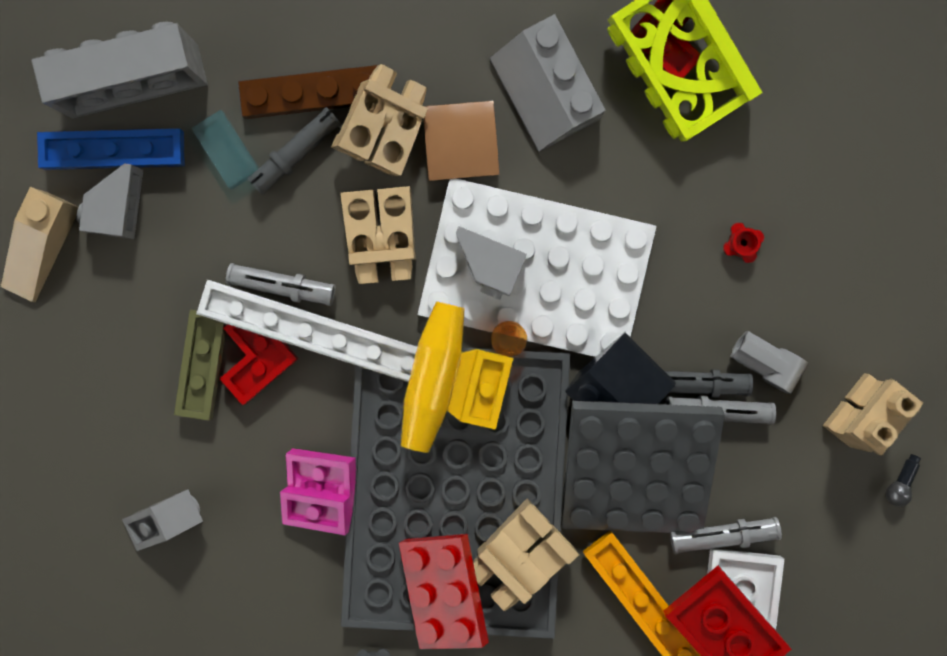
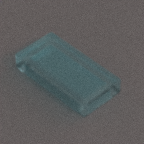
(225, 149)

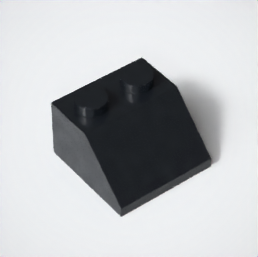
(621, 375)

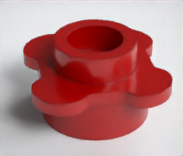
(752, 237)

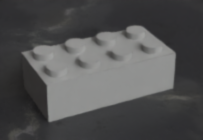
(119, 70)

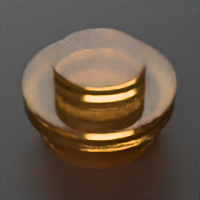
(509, 338)

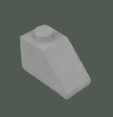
(112, 204)
(491, 262)
(163, 520)

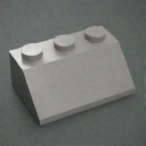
(547, 83)

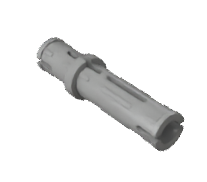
(241, 275)
(760, 412)
(739, 533)

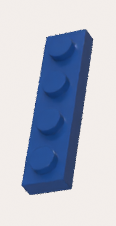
(110, 149)

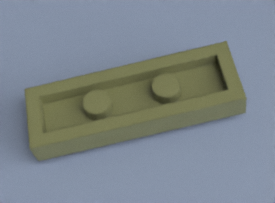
(200, 367)

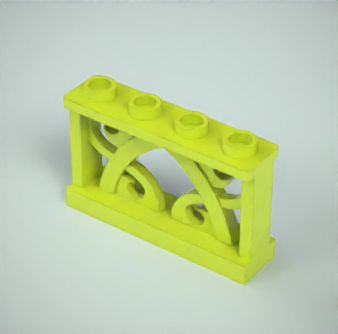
(720, 47)

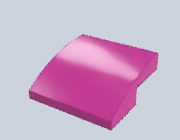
(319, 491)

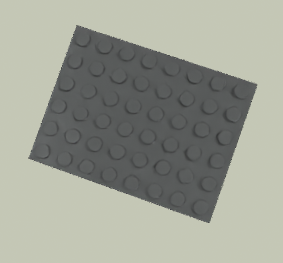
(459, 487)

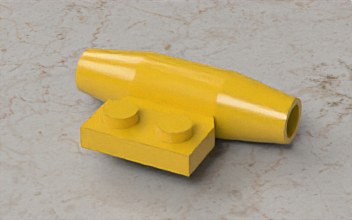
(450, 380)

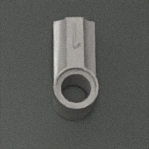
(777, 366)

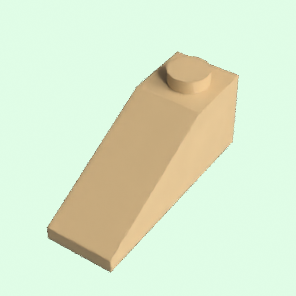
(36, 242)

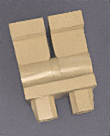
(382, 122)
(382, 243)
(880, 416)
(522, 555)

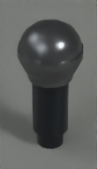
(900, 492)

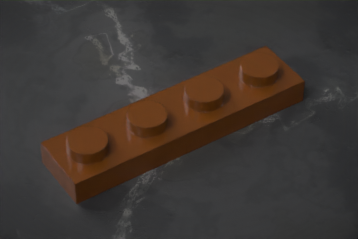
(301, 92)

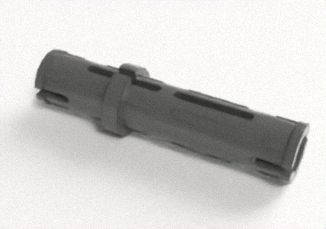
(292, 152)
(712, 383)

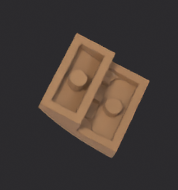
(461, 140)

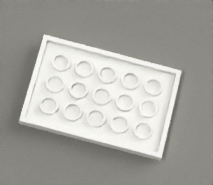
(577, 276)

